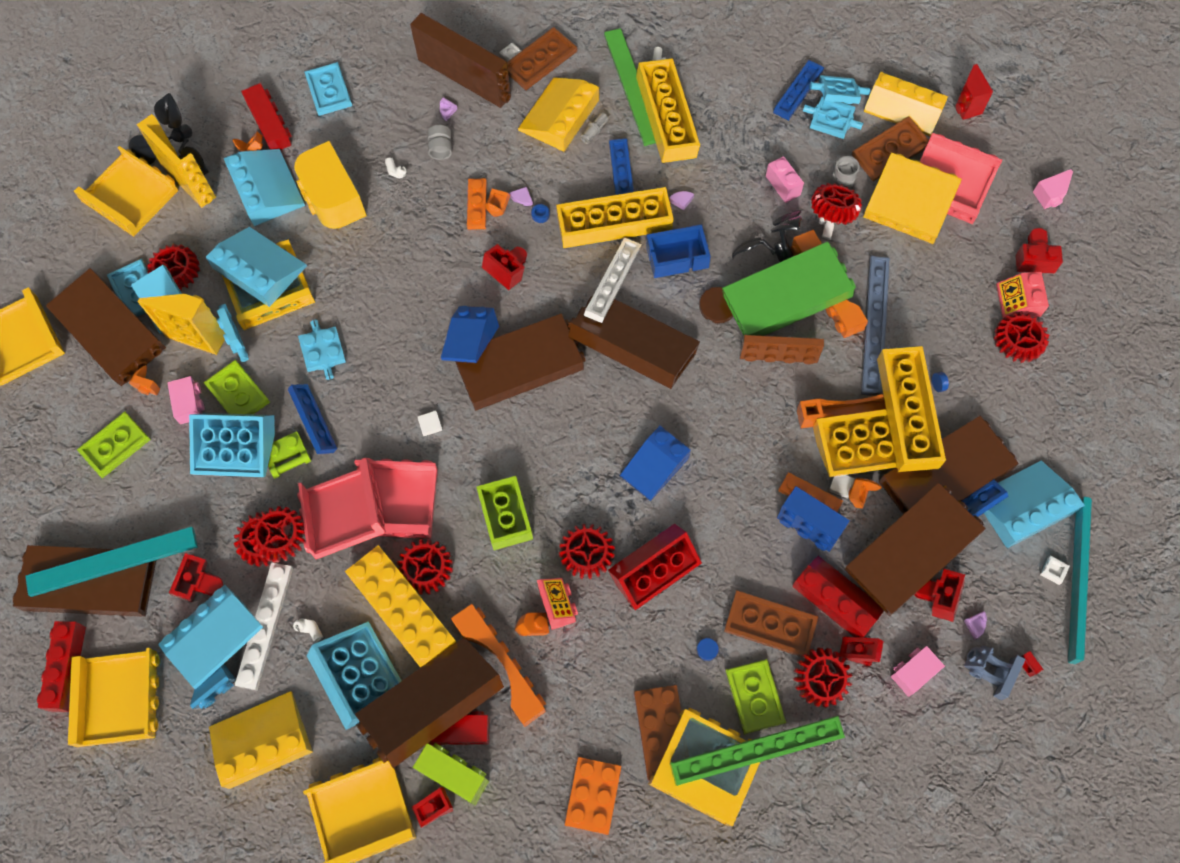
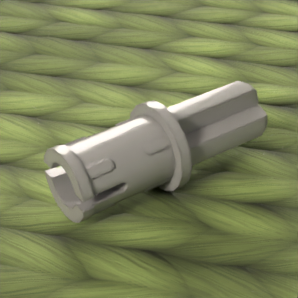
(594, 128)

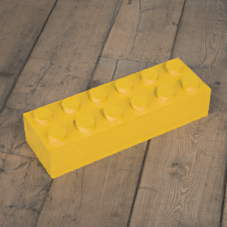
(667, 110)
(614, 217)
(910, 409)
(400, 606)

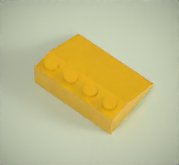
(560, 111)
(185, 320)
(855, 443)
(258, 740)

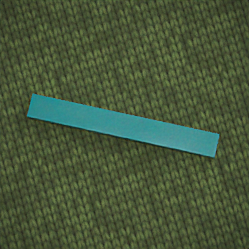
(111, 561)
(1080, 583)

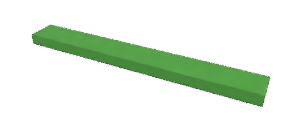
(627, 75)
(756, 750)

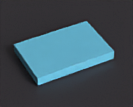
(328, 89)
(121, 284)
(156, 284)

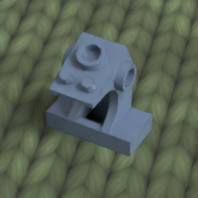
(1004, 675)

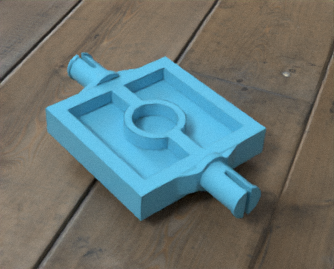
(839, 89)
(832, 118)
(231, 334)
(321, 349)

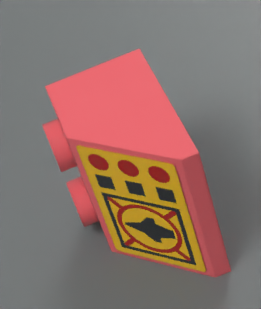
(1023, 293)
(556, 602)

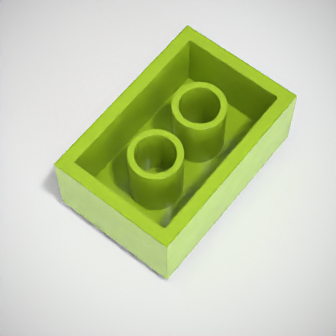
(504, 513)
(451, 772)

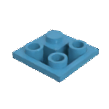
(217, 683)

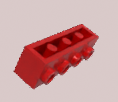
(65, 643)

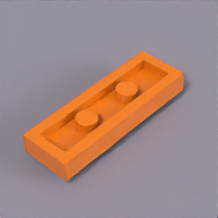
(476, 204)
(826, 498)

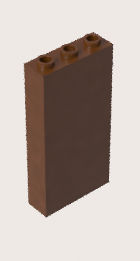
(461, 60)
(105, 327)
(636, 342)
(522, 362)
(972, 461)
(915, 549)
(112, 594)
(428, 702)

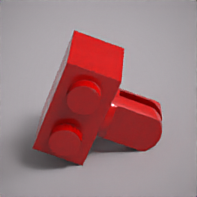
(1038, 255)
(505, 265)
(193, 579)
(944, 594)

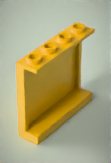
(183, 171)
(129, 192)
(912, 197)
(25, 338)
(113, 698)
(360, 813)

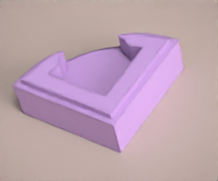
(447, 108)
(521, 196)
(681, 199)
(976, 624)

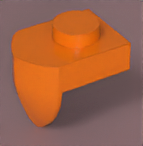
(252, 145)
(497, 202)
(142, 384)
(860, 489)
(532, 624)

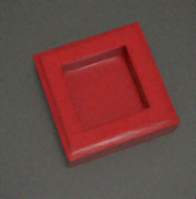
(1031, 665)

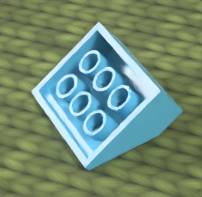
(264, 184)
(256, 265)
(230, 444)
(1033, 503)
(210, 636)
(353, 670)

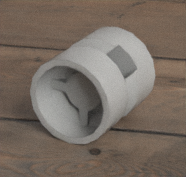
(439, 142)
(845, 171)

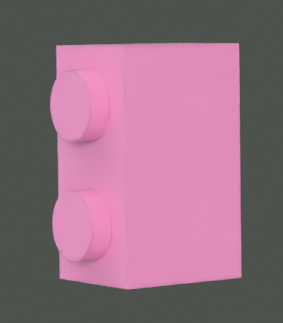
(784, 179)
(185, 398)
(917, 670)

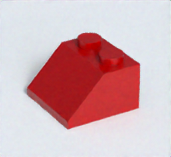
(974, 95)

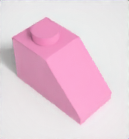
(1053, 189)

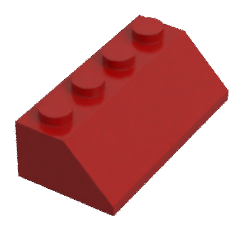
(655, 566)
(838, 597)

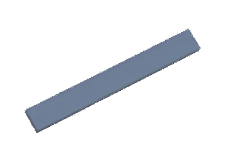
(876, 327)

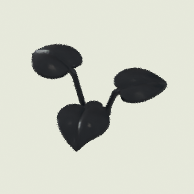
(168, 113)
(782, 249)

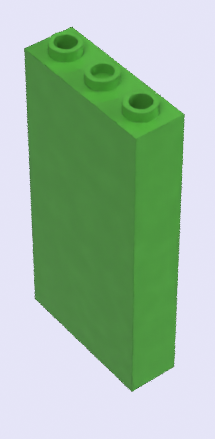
(789, 291)

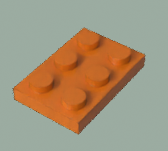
(593, 796)

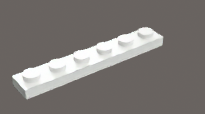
(612, 280)
(268, 615)

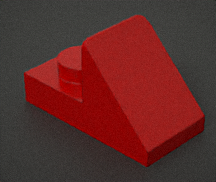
(861, 649)
(432, 807)

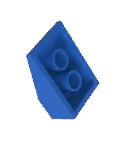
(469, 333)
(655, 463)

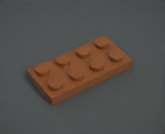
(540, 58)
(901, 138)
(781, 349)
(771, 624)
(657, 717)

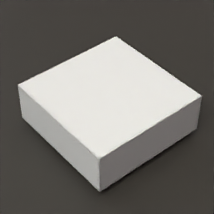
(509, 52)
(429, 423)
(841, 485)
(1054, 570)

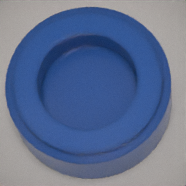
(540, 213)
(940, 381)
(707, 649)

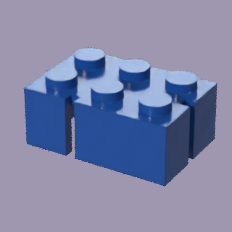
(677, 251)
(812, 519)

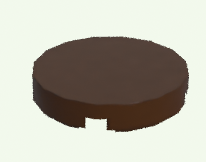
(714, 306)

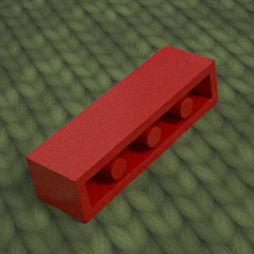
(266, 118)
(469, 730)

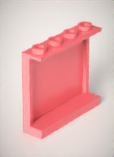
(970, 165)
(406, 496)
(341, 511)

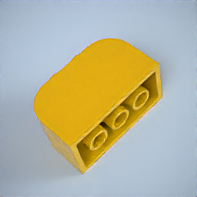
(328, 187)

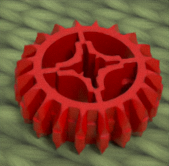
(836, 203)
(173, 259)
(1032, 343)
(244, 542)
(269, 548)
(595, 550)
(428, 558)
(826, 694)

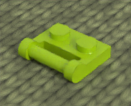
(285, 449)

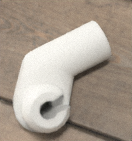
(657, 54)
(394, 171)
(828, 228)
(308, 626)

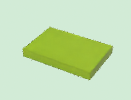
(236, 390)
(113, 444)
(755, 696)

